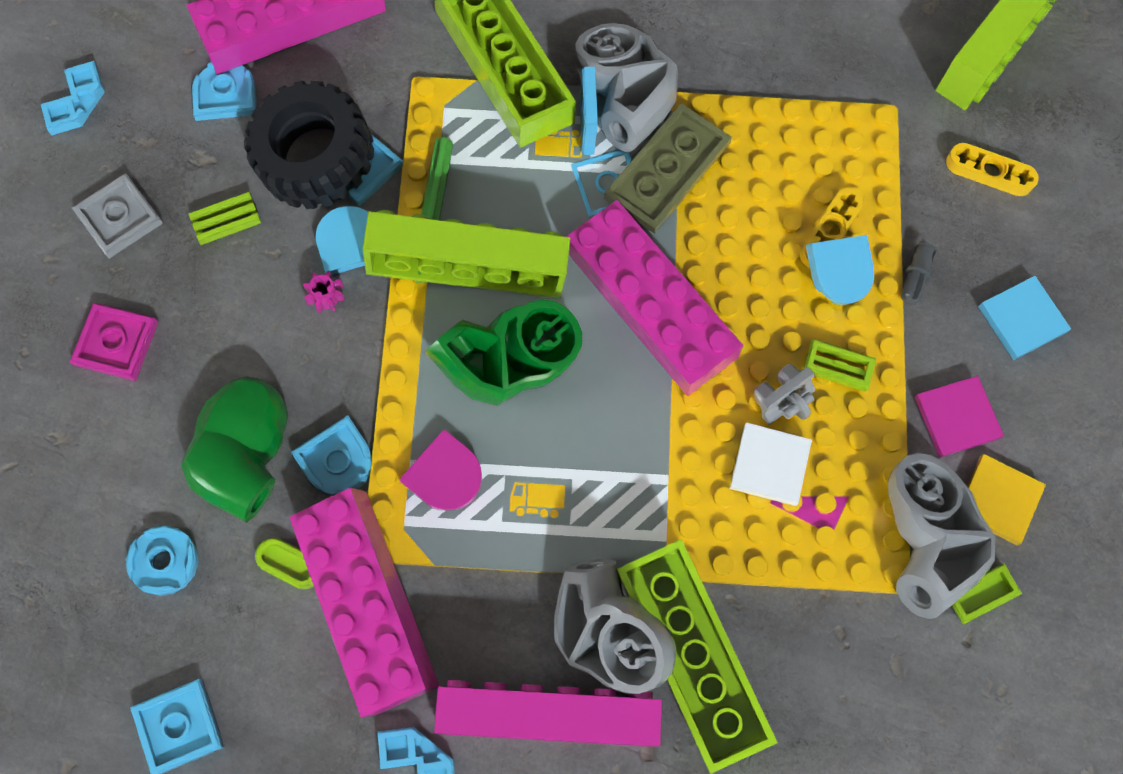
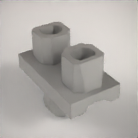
(788, 399)

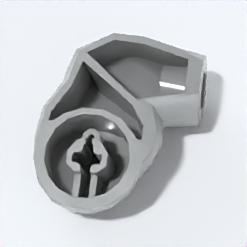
(634, 78)
(946, 533)
(610, 632)

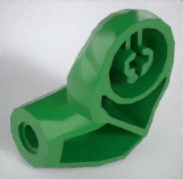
(512, 354)
(231, 445)

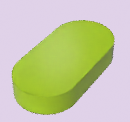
(283, 562)

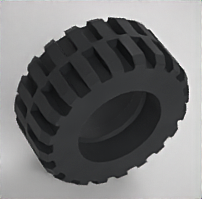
(293, 114)

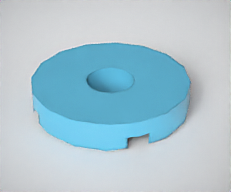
(178, 572)

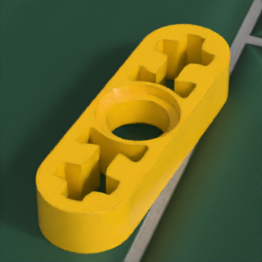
(1004, 164)
(832, 215)

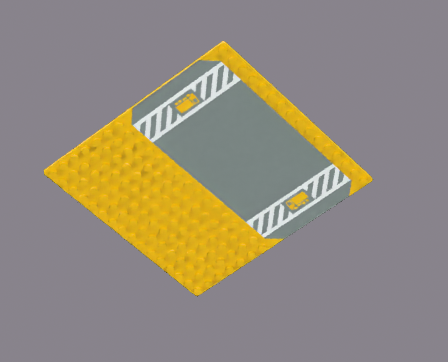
(613, 447)

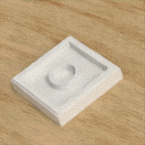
(771, 464)

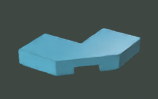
(73, 110)
(411, 747)

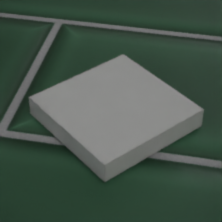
(117, 215)

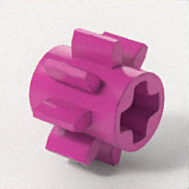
(320, 283)

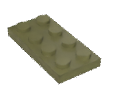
(668, 167)

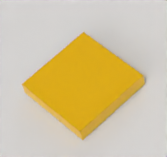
(1005, 497)

